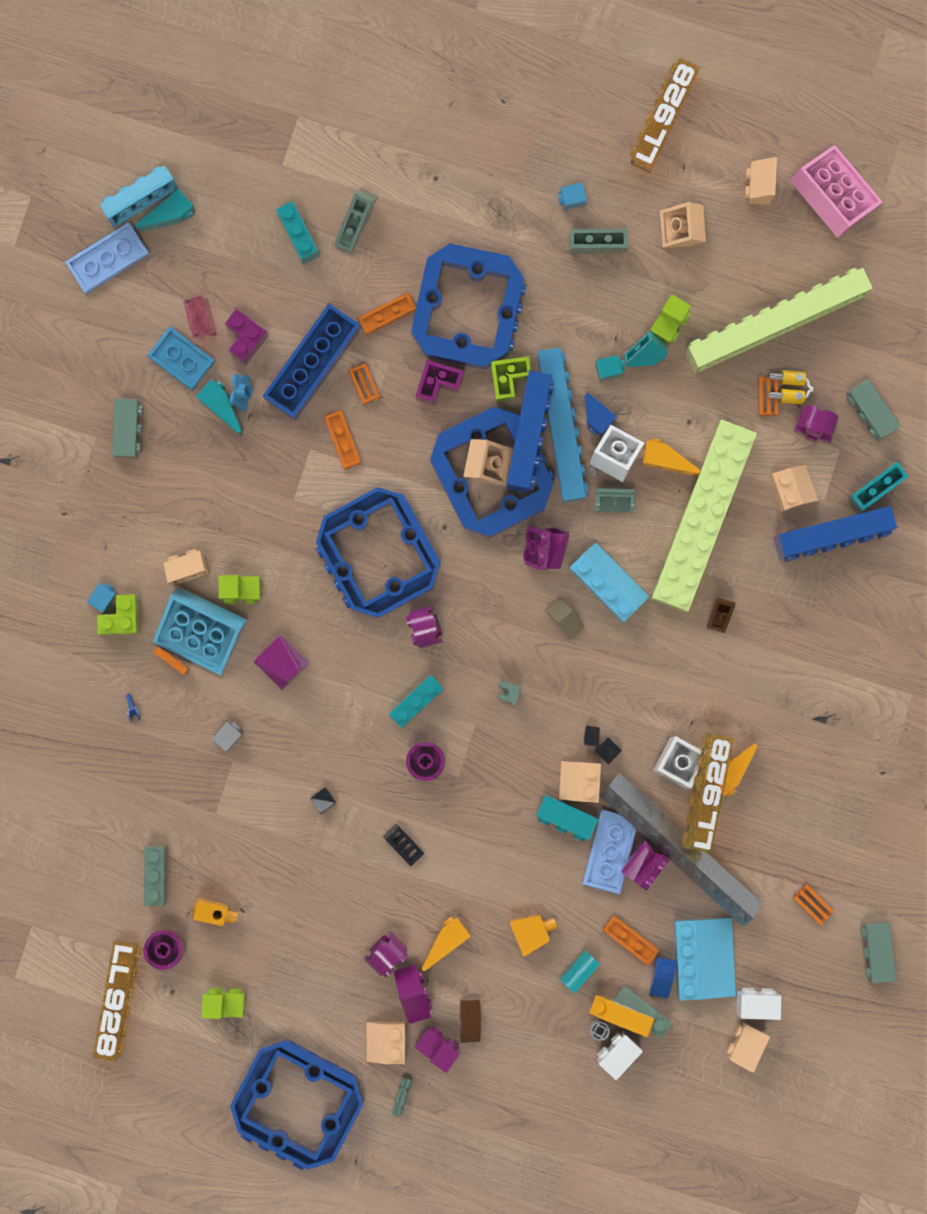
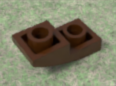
(470, 1021)

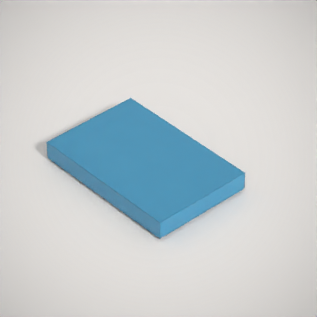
(181, 358)

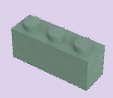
(598, 241)
(872, 410)
(127, 428)
(155, 875)
(878, 952)

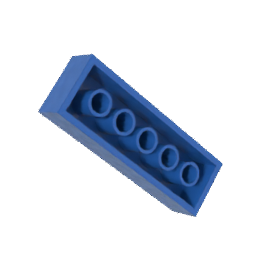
(312, 362)
(528, 433)
(834, 533)

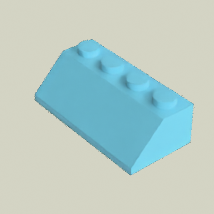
(139, 196)
(609, 583)

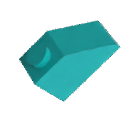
(646, 351)

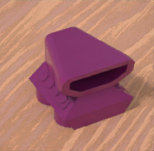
(545, 547)
(281, 662)
(644, 865)

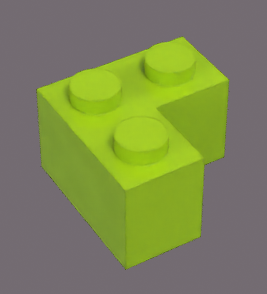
(671, 317)
(505, 373)
(237, 588)
(124, 621)
(223, 1003)

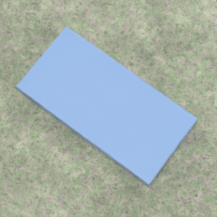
(107, 258)
(609, 852)

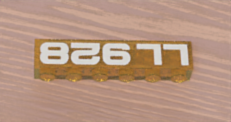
(664, 116)
(708, 792)
(116, 999)

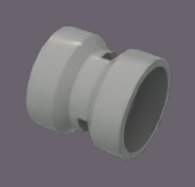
(601, 1028)

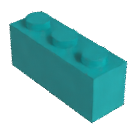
(297, 232)
(878, 487)
(416, 701)
(566, 818)

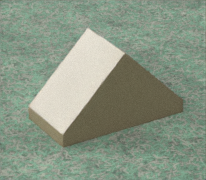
(564, 617)

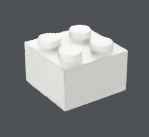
(616, 453)
(678, 762)
(758, 1004)
(618, 1054)

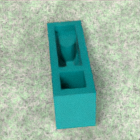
(169, 212)
(218, 402)

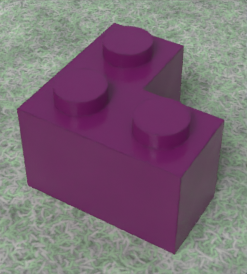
(249, 336)
(436, 377)
(413, 994)
(438, 1049)

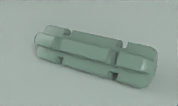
(402, 1096)

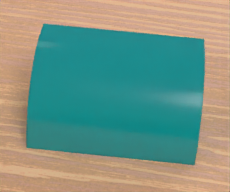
(579, 971)

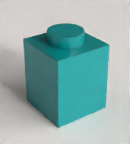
(609, 368)

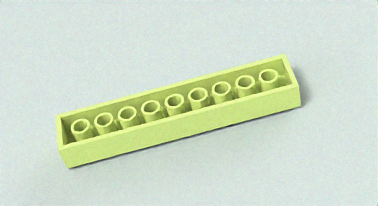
(779, 320)
(703, 516)

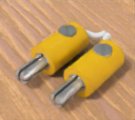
(790, 378)

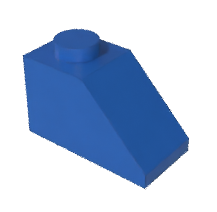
(597, 416)
(662, 977)

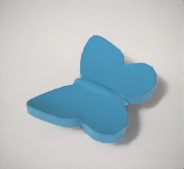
(241, 392)

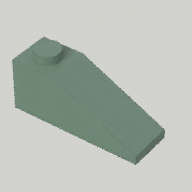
(355, 220)
(631, 1000)

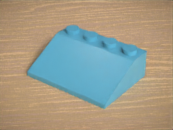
(199, 630)
(704, 958)

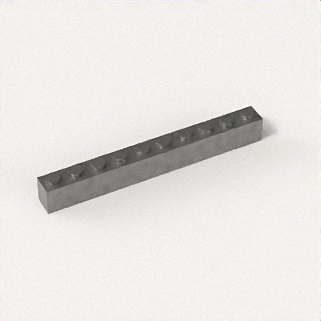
(668, 839)

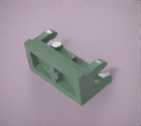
(614, 500)
(512, 692)

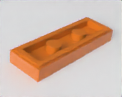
(387, 314)
(342, 439)
(630, 940)

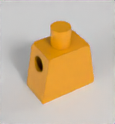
(205, 908)
(532, 932)

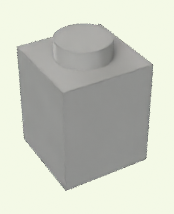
(228, 736)

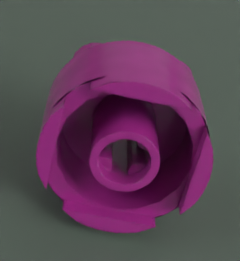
(816, 424)
(425, 627)
(417, 753)
(386, 954)
(159, 959)

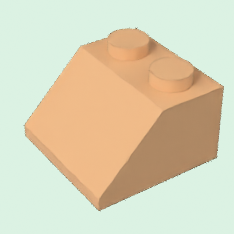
(761, 181)
(683, 225)
(488, 462)
(793, 488)
(185, 568)
(580, 781)
(386, 1042)
(747, 1046)

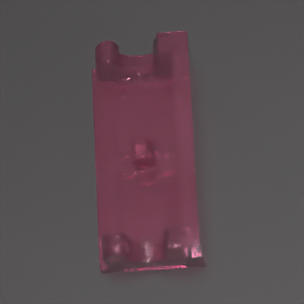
(199, 317)

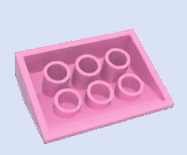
(835, 191)

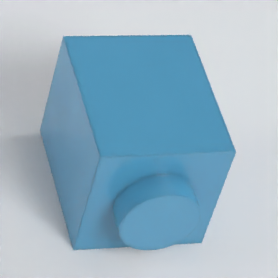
(572, 196)
(102, 597)

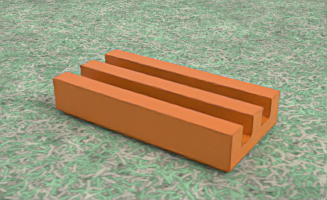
(370, 398)
(768, 400)
(171, 660)
(824, 916)

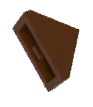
(720, 614)

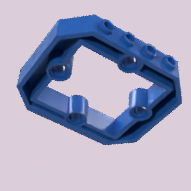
(467, 259)
(366, 506)
(502, 519)
(263, 1135)

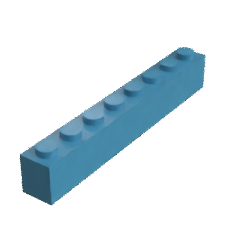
(562, 428)

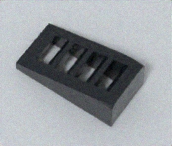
(391, 833)

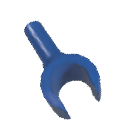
(132, 710)

